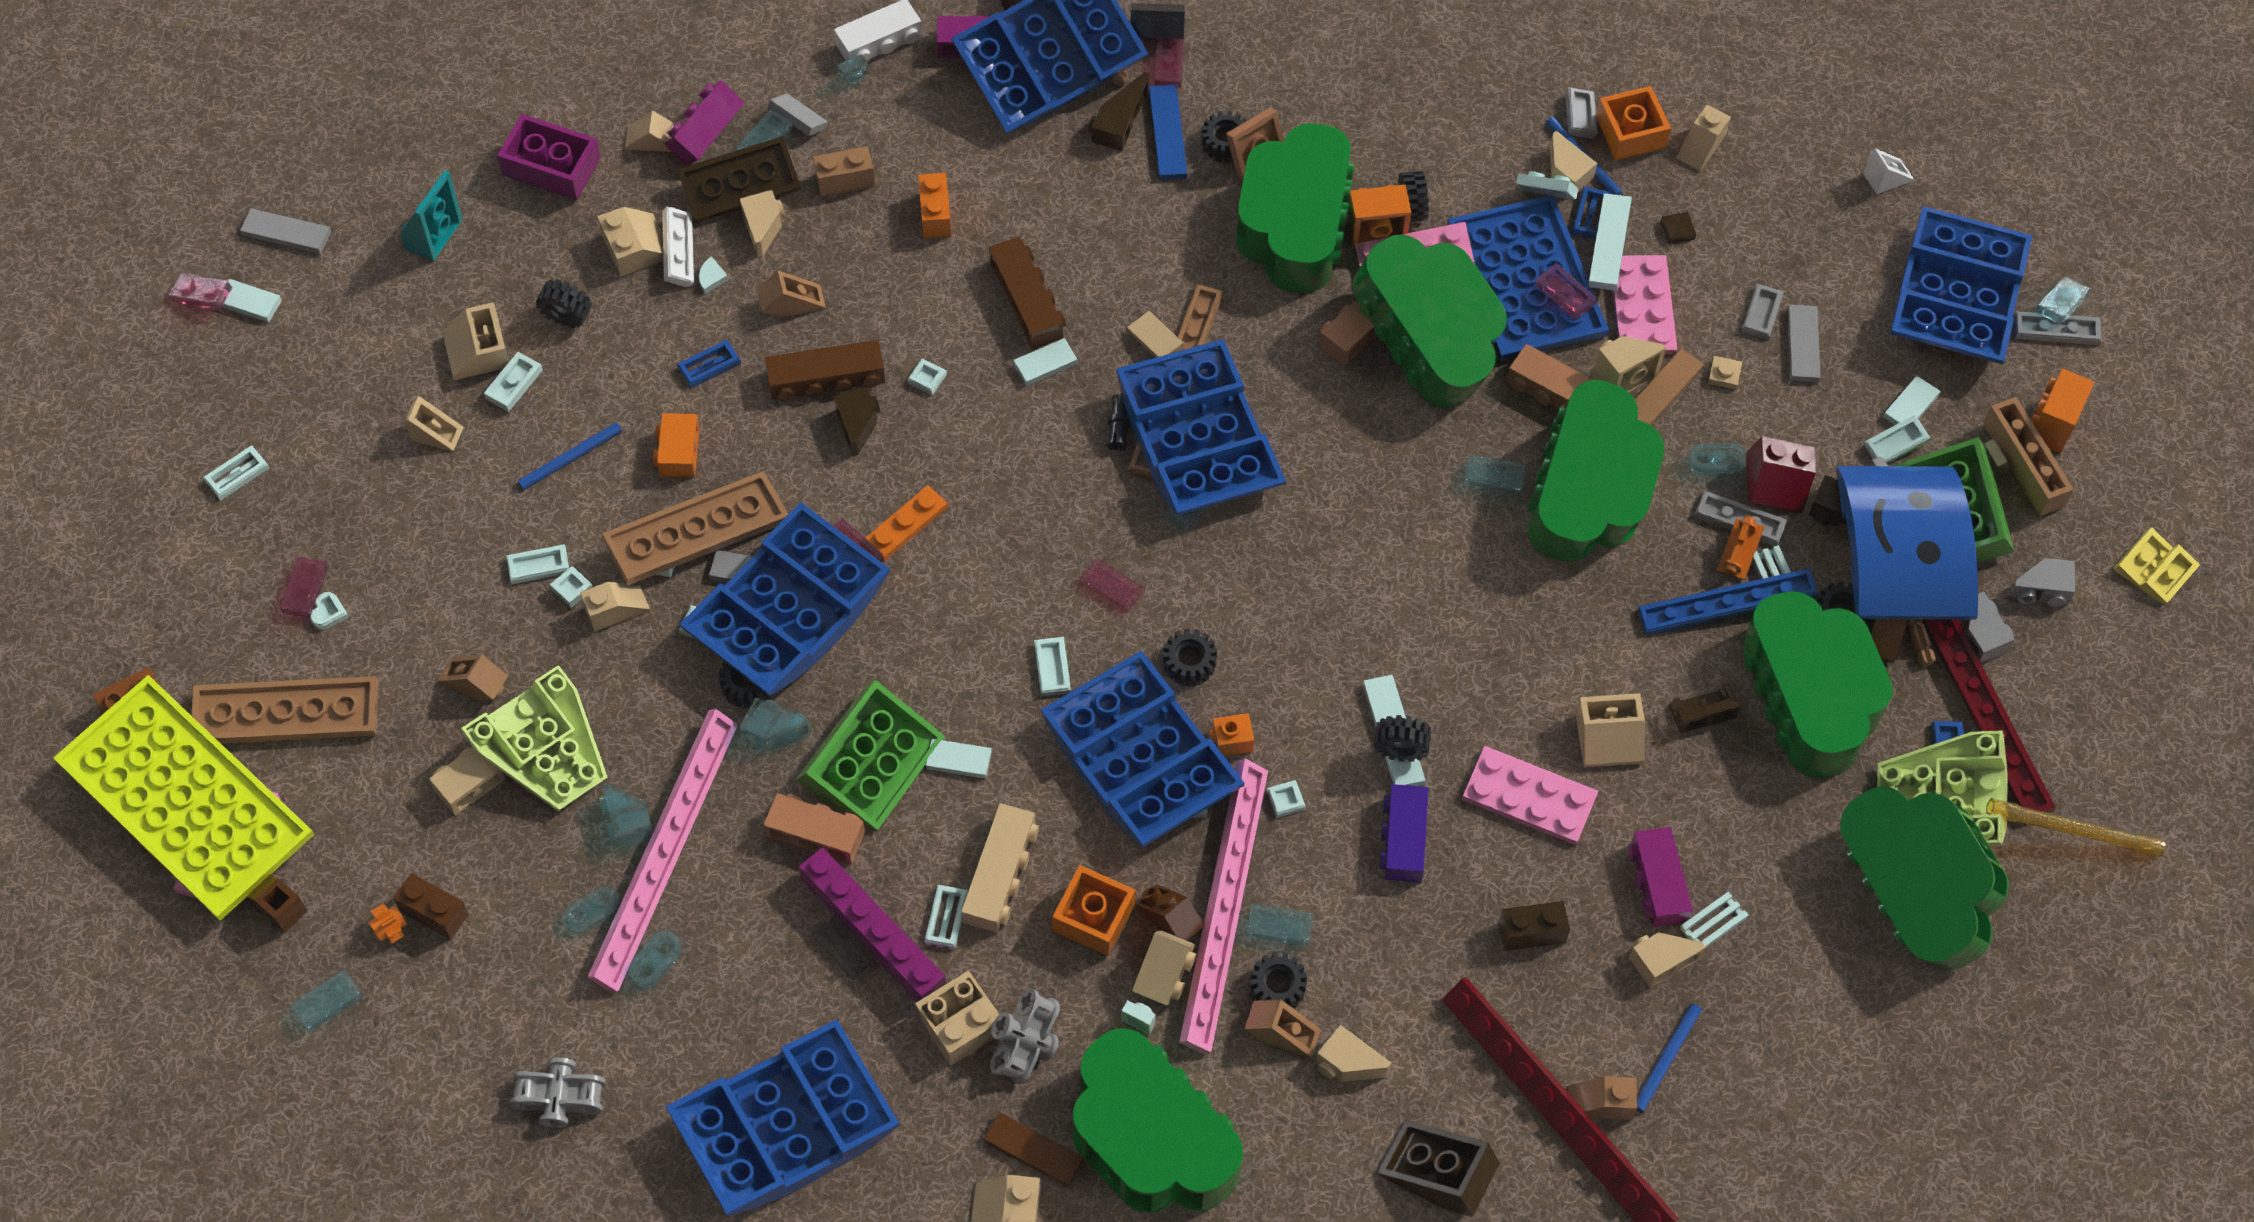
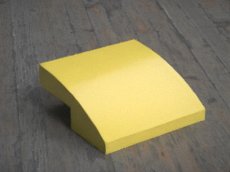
(2156, 566)

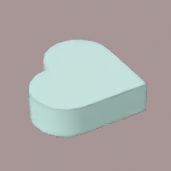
(327, 611)

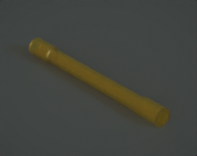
(2135, 842)

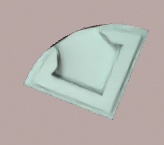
(711, 275)

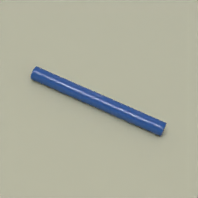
(1600, 175)
(569, 456)
(1667, 1057)

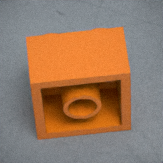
(1633, 123)
(1377, 213)
(2061, 408)
(1093, 910)

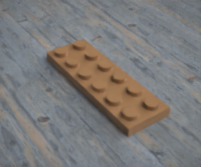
(694, 528)
(288, 709)

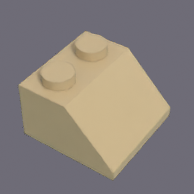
(632, 239)
(1628, 362)
(1006, 1199)

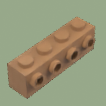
(2028, 456)

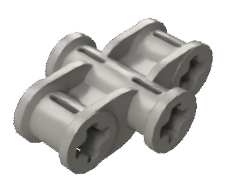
(1020, 1046)
(557, 1092)

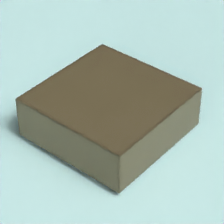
(1997, 457)

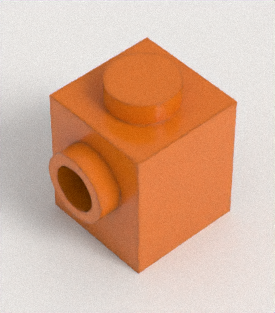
(1232, 734)

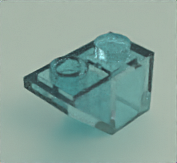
(772, 726)
(628, 817)

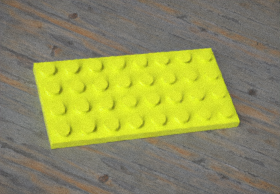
(184, 797)

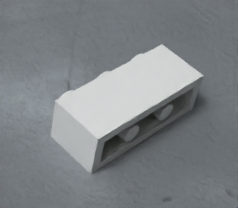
(879, 31)

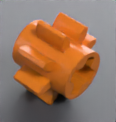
(387, 923)

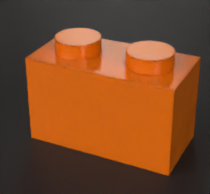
(934, 205)
(677, 445)

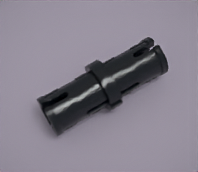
(1118, 424)

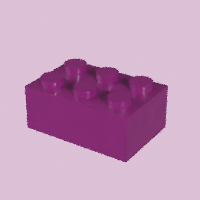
(549, 156)

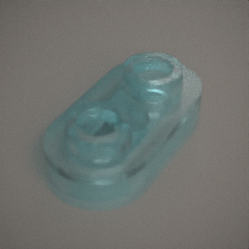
(1716, 457)
(592, 911)
(654, 960)

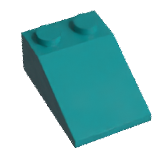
(433, 220)

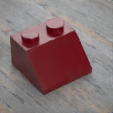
(1780, 474)

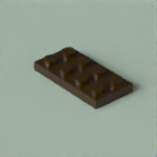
(720, 182)

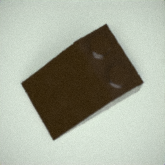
(1440, 1166)

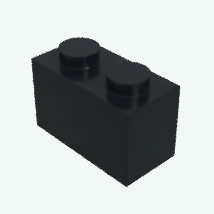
(1158, 20)

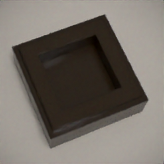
(1678, 227)

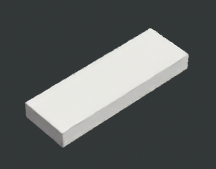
(677, 247)

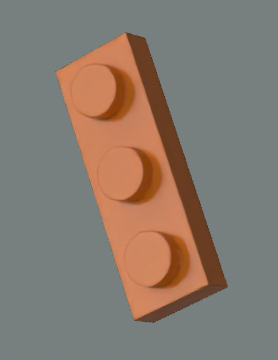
(907, 522)

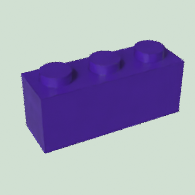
(1404, 833)

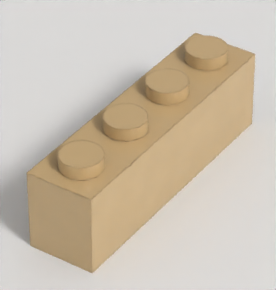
(999, 867)

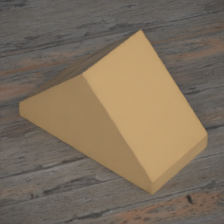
(648, 133)
(431, 426)

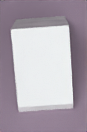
(1885, 171)

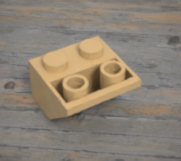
(475, 342)
(1611, 730)
(958, 1017)

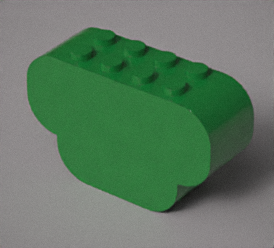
(1296, 206)
(1431, 315)
(1593, 474)
(1817, 680)
(1928, 872)
(1151, 1128)

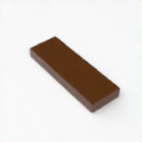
(1033, 1149)

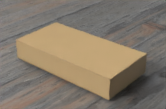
(1155, 336)

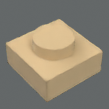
(1725, 372)

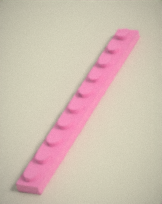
(662, 851)
(1223, 909)

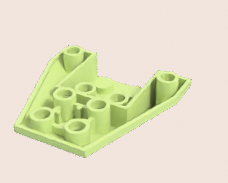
(542, 741)
(1962, 769)

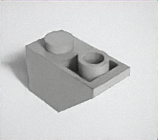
(2046, 582)
(1988, 633)

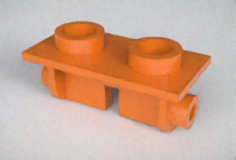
(1740, 547)

